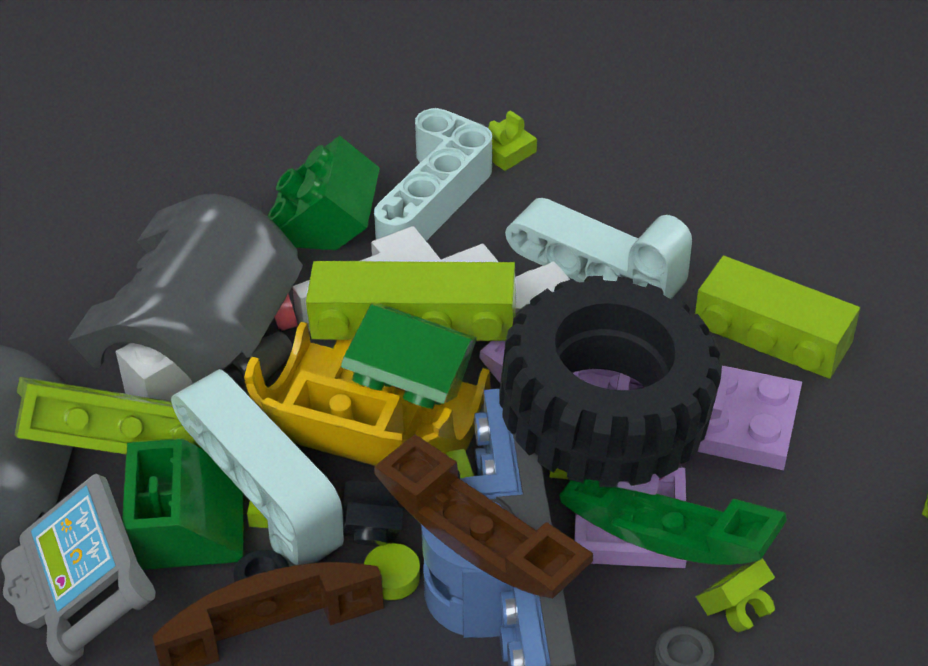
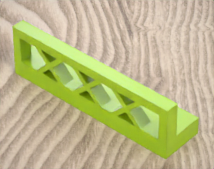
(93, 417)

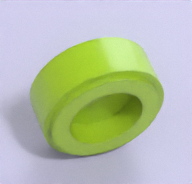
(398, 569)

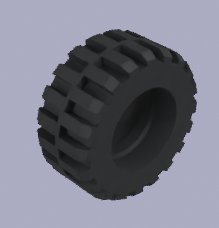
(599, 429)

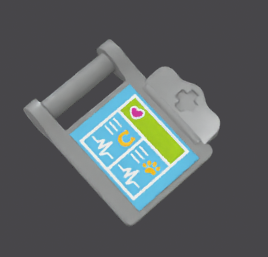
(67, 563)

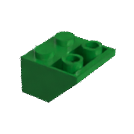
(326, 197)
(410, 355)
(180, 506)

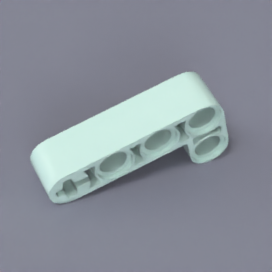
(452, 166)
(590, 248)
(265, 466)

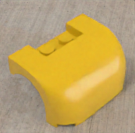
(331, 413)

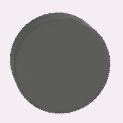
(683, 648)

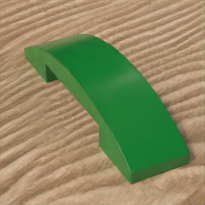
(677, 526)

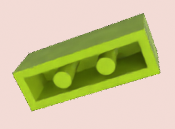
(777, 316)

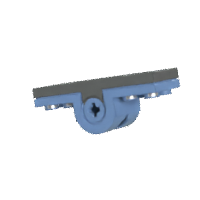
(471, 601)

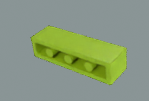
(458, 295)

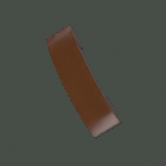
(477, 527)
(266, 599)

